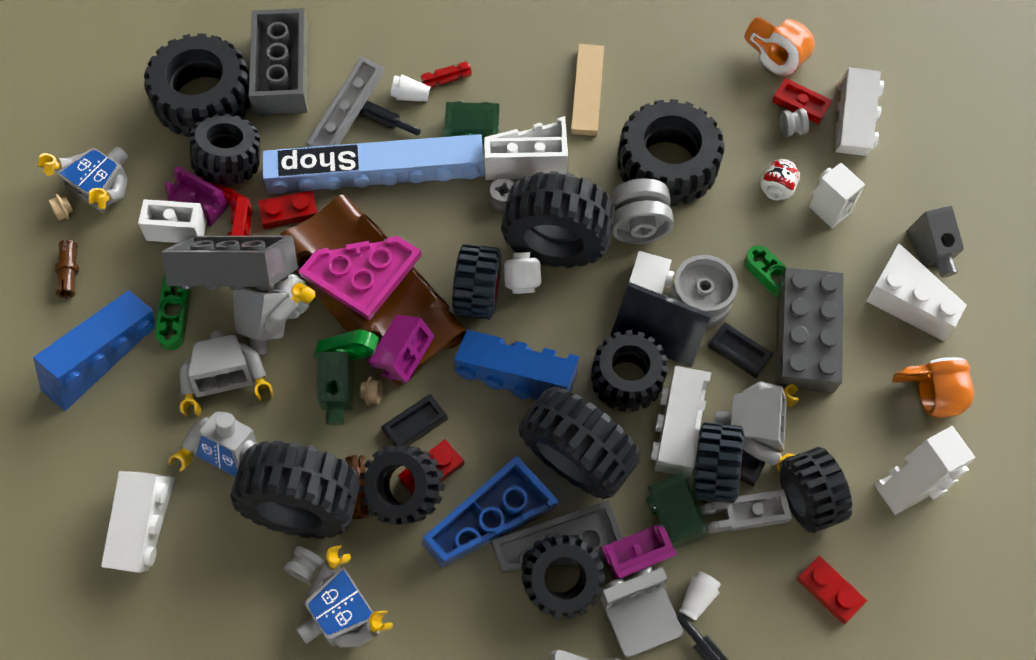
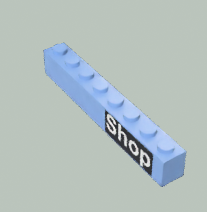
(373, 164)

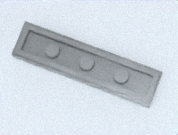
(347, 104)

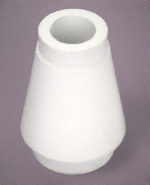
(409, 89)
(699, 595)

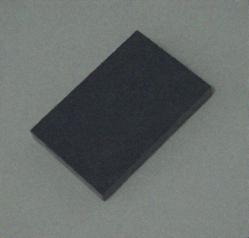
(668, 321)

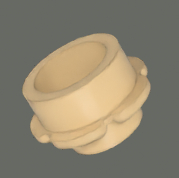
(60, 207)
(371, 391)

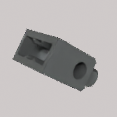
(937, 239)

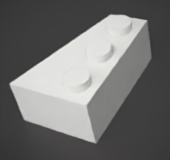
(858, 111)
(527, 152)
(916, 296)
(680, 422)
(928, 471)
(136, 520)

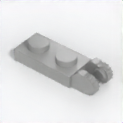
(749, 512)

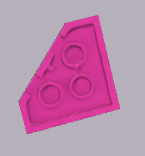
(362, 272)

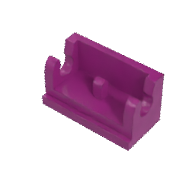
(195, 190)
(402, 348)
(637, 551)

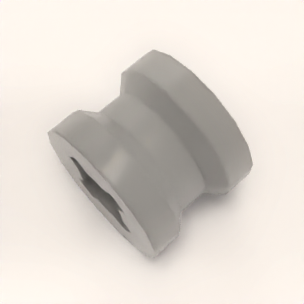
(794, 122)
(499, 201)
(303, 565)

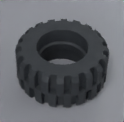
(192, 59)
(679, 125)
(558, 219)
(579, 442)
(295, 489)

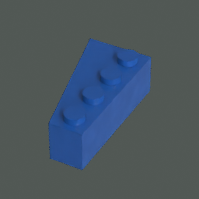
(92, 349)
(513, 365)
(495, 509)

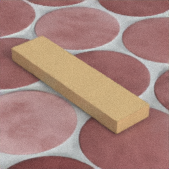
(587, 90)

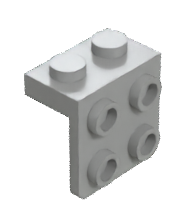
(641, 612)

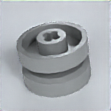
(641, 211)
(707, 285)

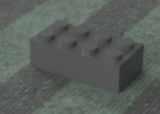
(279, 62)
(230, 261)
(810, 330)

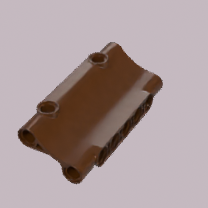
(345, 224)

